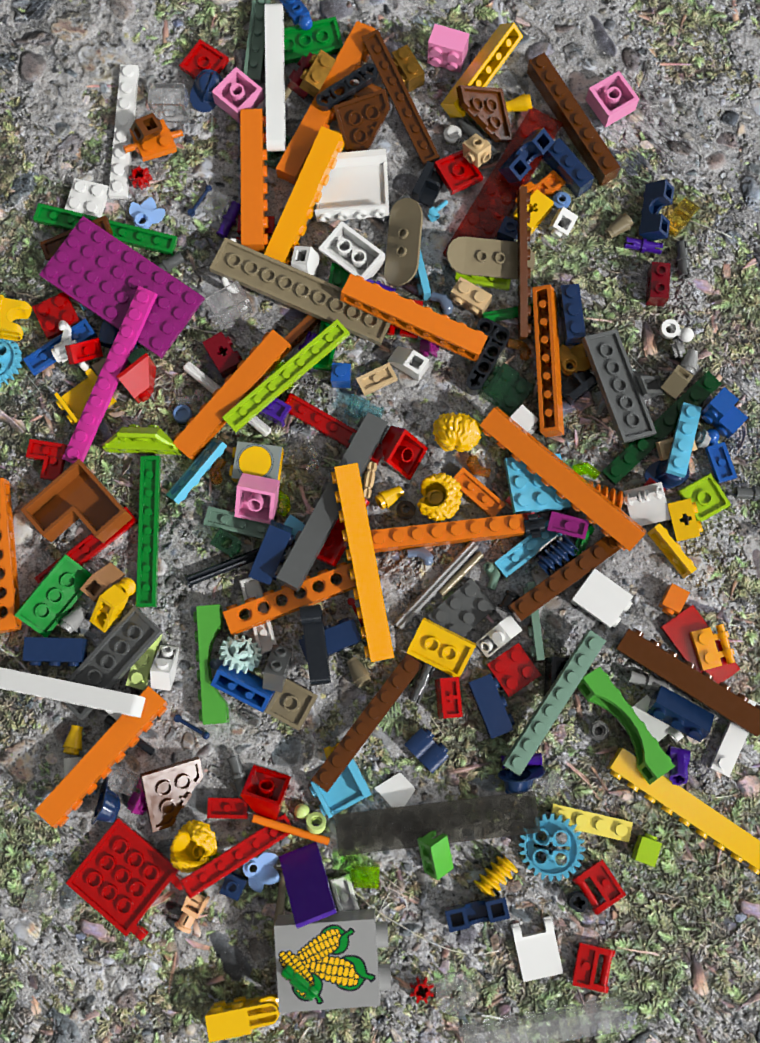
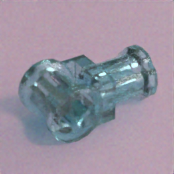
(362, 407)

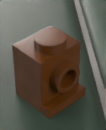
(142, 125)

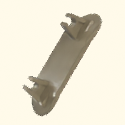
(403, 242)
(485, 257)

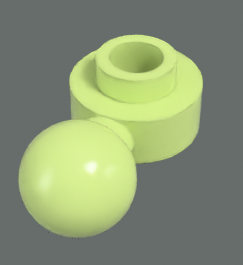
(303, 812)

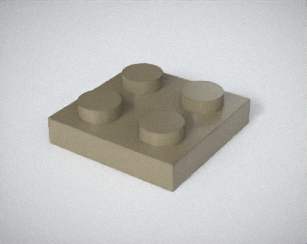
(292, 704)

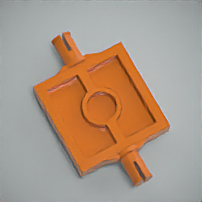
(157, 146)

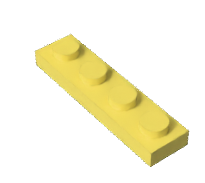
(595, 823)

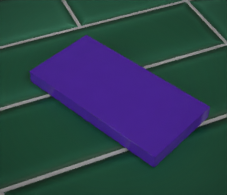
(307, 885)

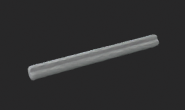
(436, 584)

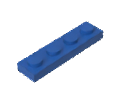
(43, 357)

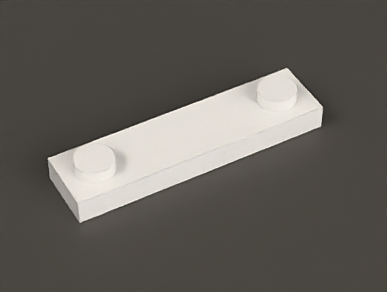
(729, 748)

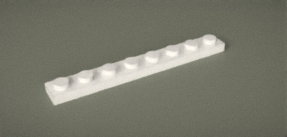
(123, 121)

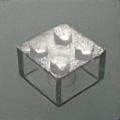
(169, 102)
(229, 305)

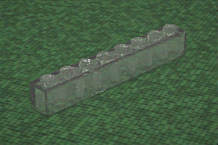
(551, 1025)

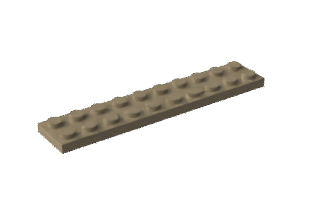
(294, 289)

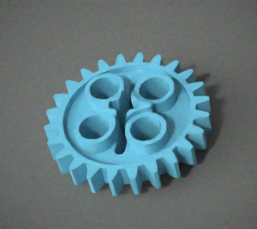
(9, 360)
(552, 866)

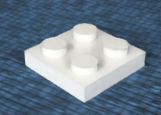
(87, 197)

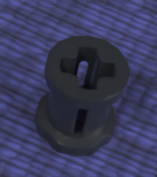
(509, 598)
(582, 905)

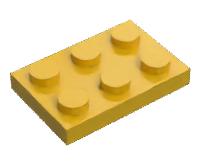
(441, 648)

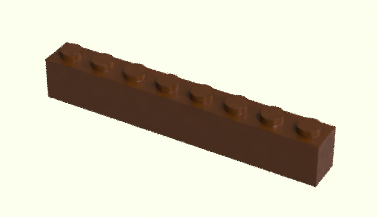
(573, 118)
(687, 679)

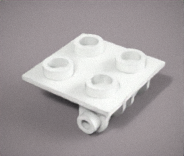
(647, 504)

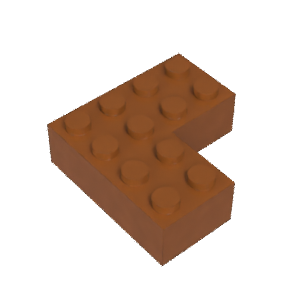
(74, 496)

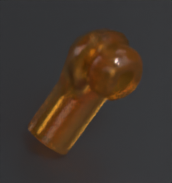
(521, 346)
(475, 467)
(215, 471)

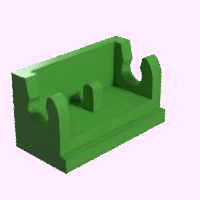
(435, 854)

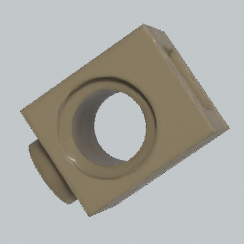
(677, 381)

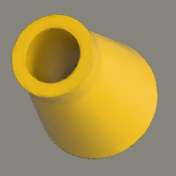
(519, 104)
(388, 497)
(73, 741)

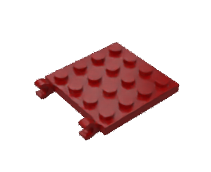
(124, 878)

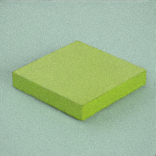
(707, 495)

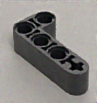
(486, 360)
(315, 644)

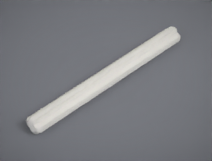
(210, 385)

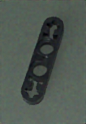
(345, 84)

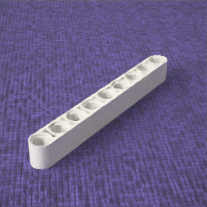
(275, 78)
(71, 692)

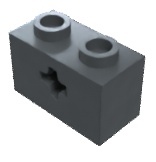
(277, 668)

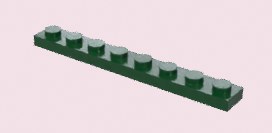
(663, 425)

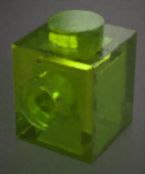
(365, 876)

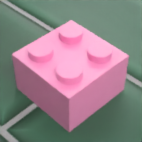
(447, 48)
(237, 93)
(612, 99)
(256, 498)

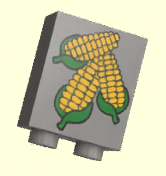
(334, 957)

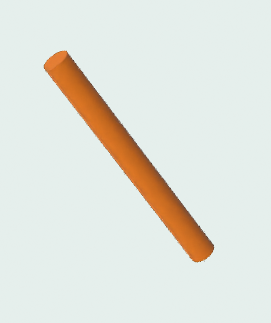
(290, 829)

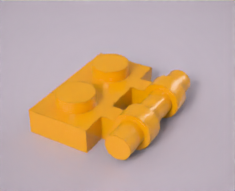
(706, 647)

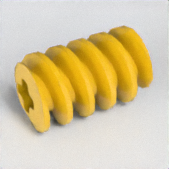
(495, 876)

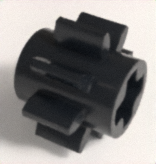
(534, 525)

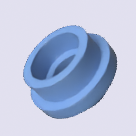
(558, 204)

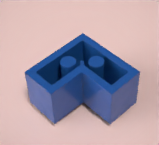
(723, 413)

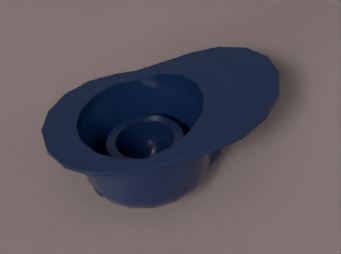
(201, 94)
(657, 472)
(514, 783)
(107, 805)

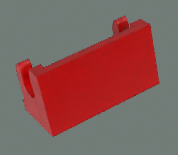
(448, 698)

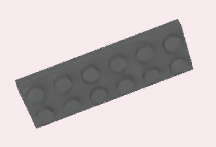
(618, 386)
(115, 655)

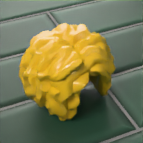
(456, 432)
(440, 497)
(193, 846)

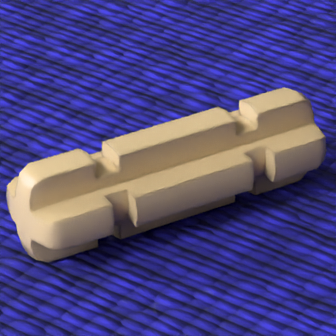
(369, 479)

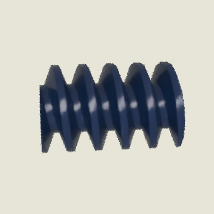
(556, 554)

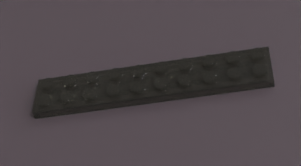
(458, 819)

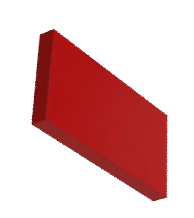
(678, 633)

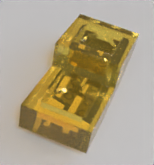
(681, 216)

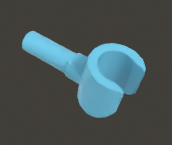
(433, 211)

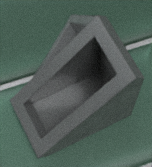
(649, 385)

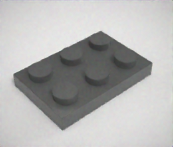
(463, 609)

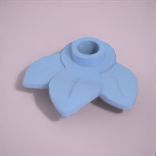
(146, 211)
(264, 872)

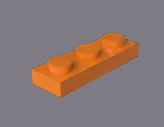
(479, 493)

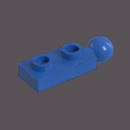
(298, 13)
(720, 459)

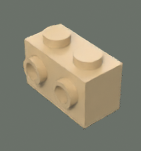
(470, 297)

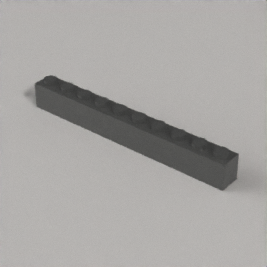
(325, 512)

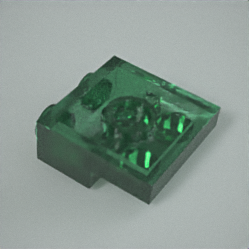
(507, 389)

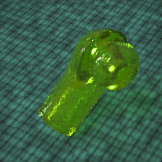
(586, 468)
(284, 503)

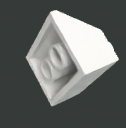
(353, 252)

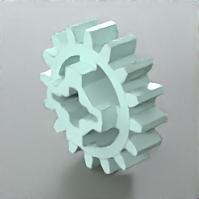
(240, 654)

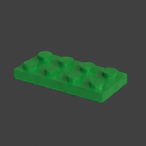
(322, 35)
(53, 596)

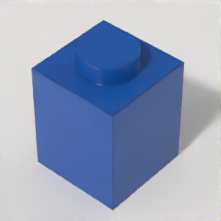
(341, 375)

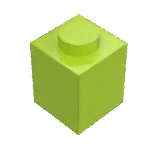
(646, 849)

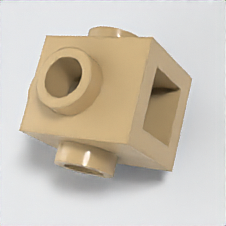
(476, 150)

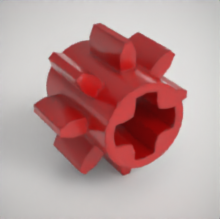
(140, 177)
(419, 996)

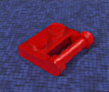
(604, 882)
(586, 966)

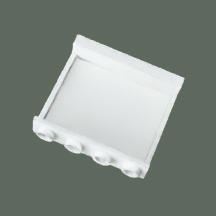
(356, 187)

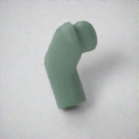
(493, 574)

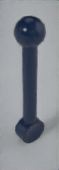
(191, 212)
(178, 718)

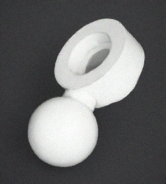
(685, 334)

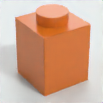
(673, 600)

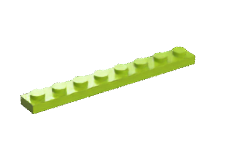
(286, 375)

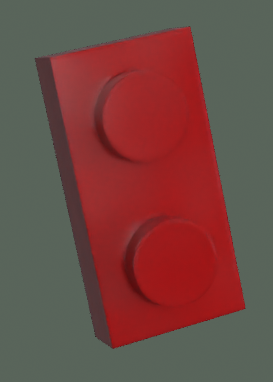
(84, 351)
(227, 808)

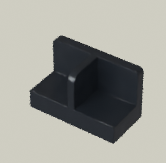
(427, 186)
(577, 386)

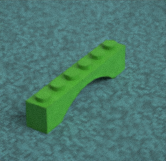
(209, 623)
(650, 757)

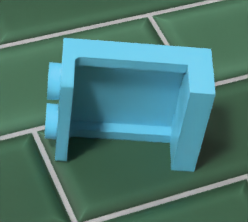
(344, 793)

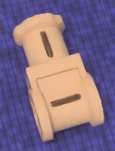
(192, 908)

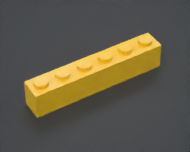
(484, 65)

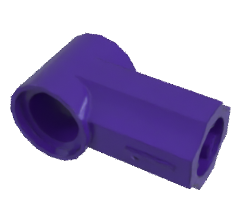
(680, 758)

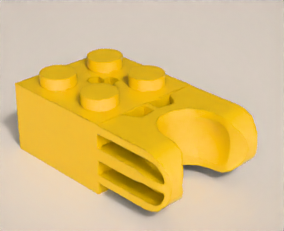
(9, 311)
(241, 1016)

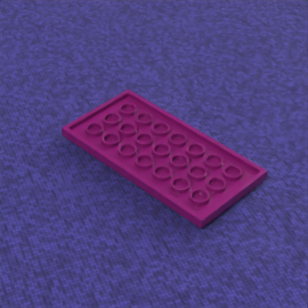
(105, 277)

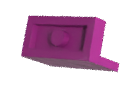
(568, 525)

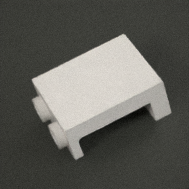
(602, 599)

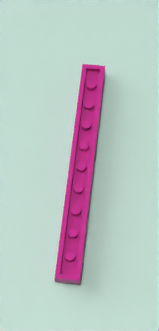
(107, 380)

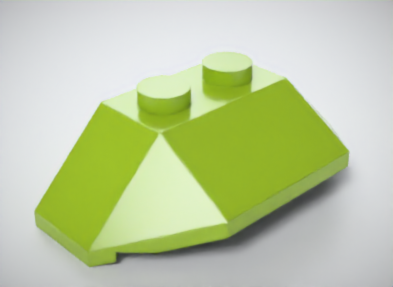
(141, 441)

